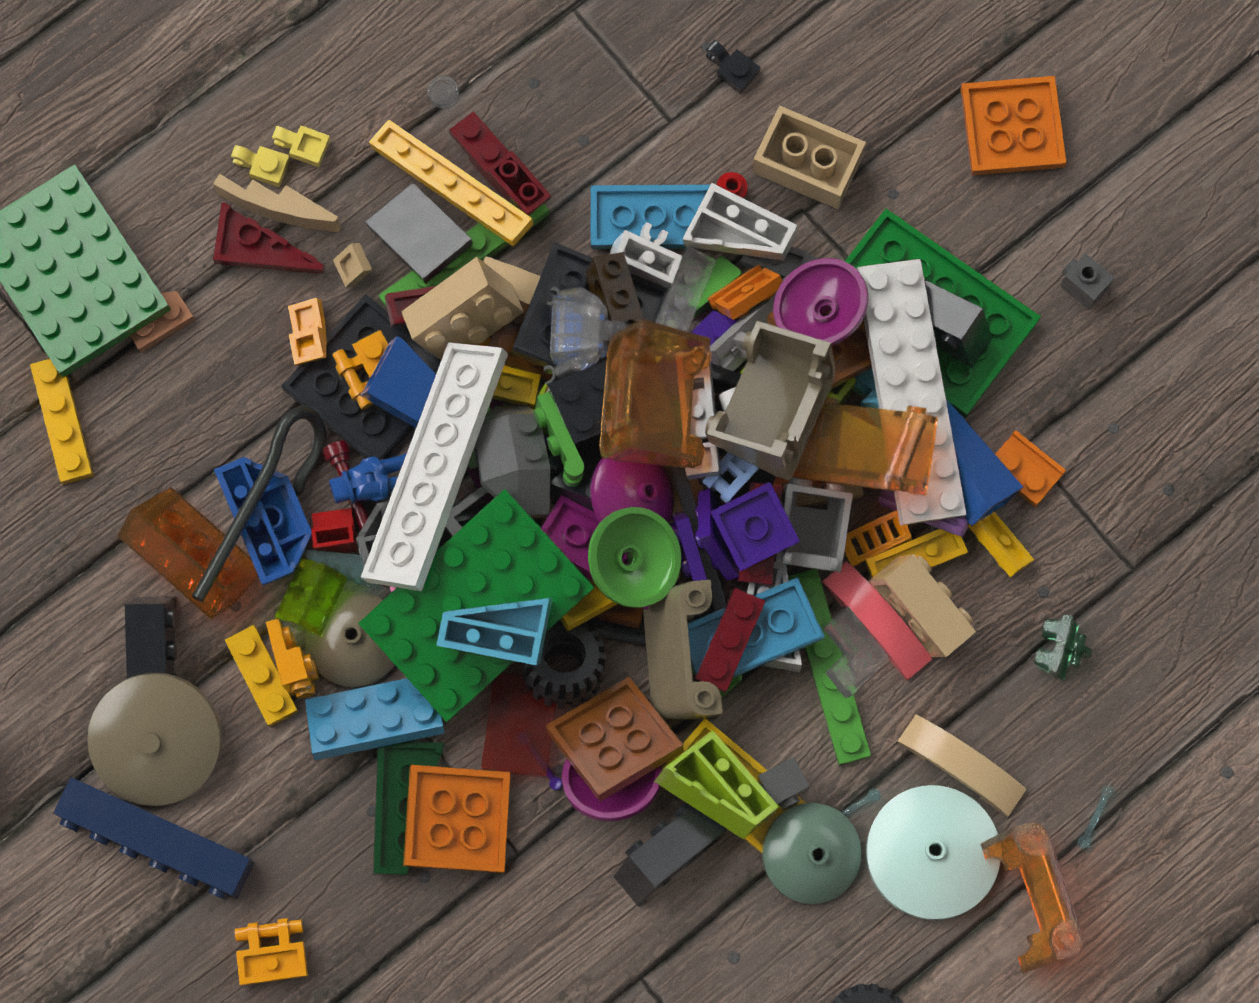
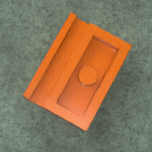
(746, 292)
(1030, 467)

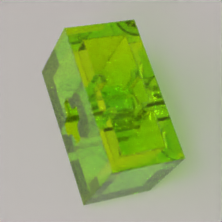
(311, 597)

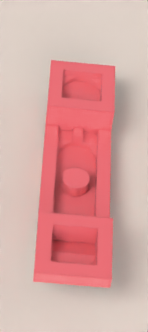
(879, 619)

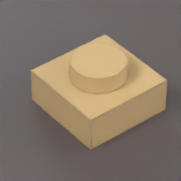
(352, 264)

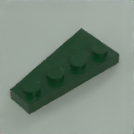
(392, 800)

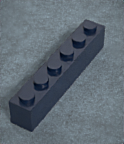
(154, 838)

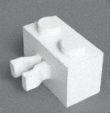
(648, 258)

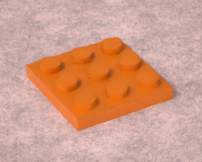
(1013, 125)
(456, 819)

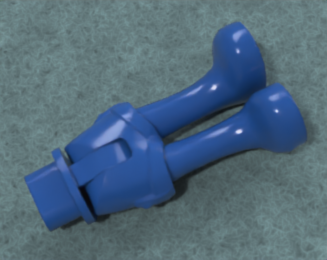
(367, 480)

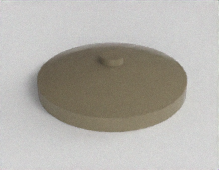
(154, 739)

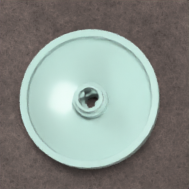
(901, 859)

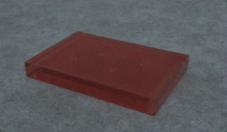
(517, 729)

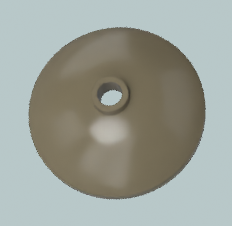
(346, 661)

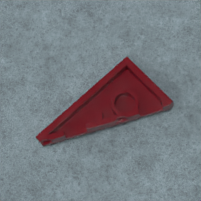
(247, 244)

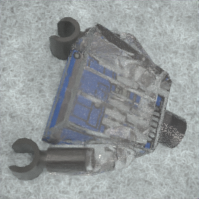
(578, 331)

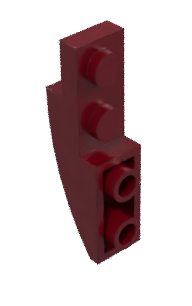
(499, 165)

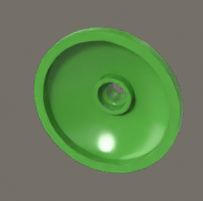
(651, 555)

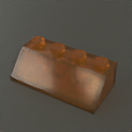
(181, 545)

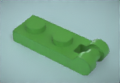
(559, 439)

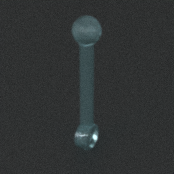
(873, 795)
(1085, 841)

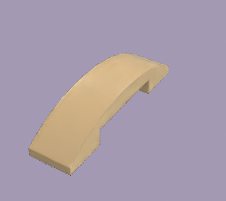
(963, 764)

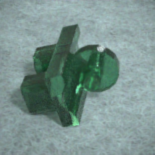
(1064, 634)

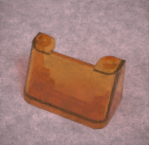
(652, 395)
(870, 448)
(1032, 852)

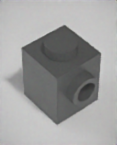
(1086, 280)
(784, 783)

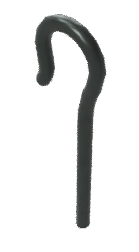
(260, 486)

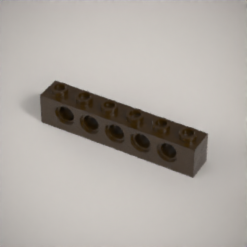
(612, 283)

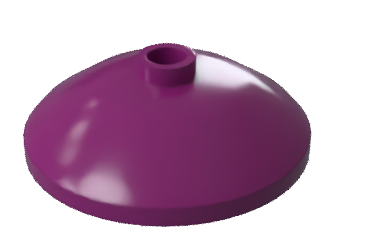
(816, 289)
(624, 485)
(617, 807)

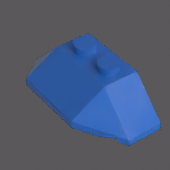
(277, 528)

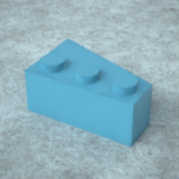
(500, 630)

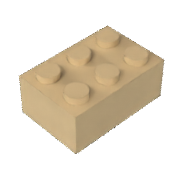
(808, 157)
(462, 309)
(924, 604)

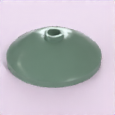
(790, 848)

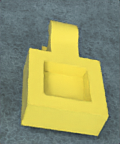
(305, 145)
(265, 166)

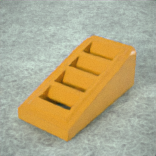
(870, 528)

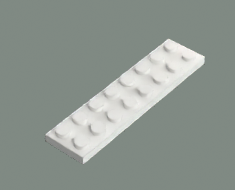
(910, 375)
(434, 466)

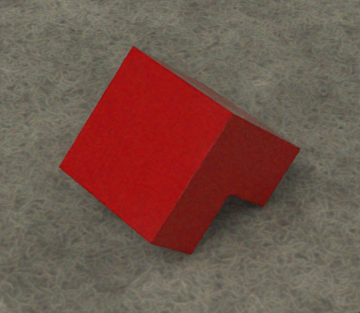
(334, 531)

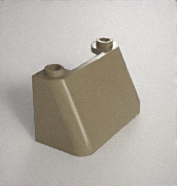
(775, 399)
(668, 655)

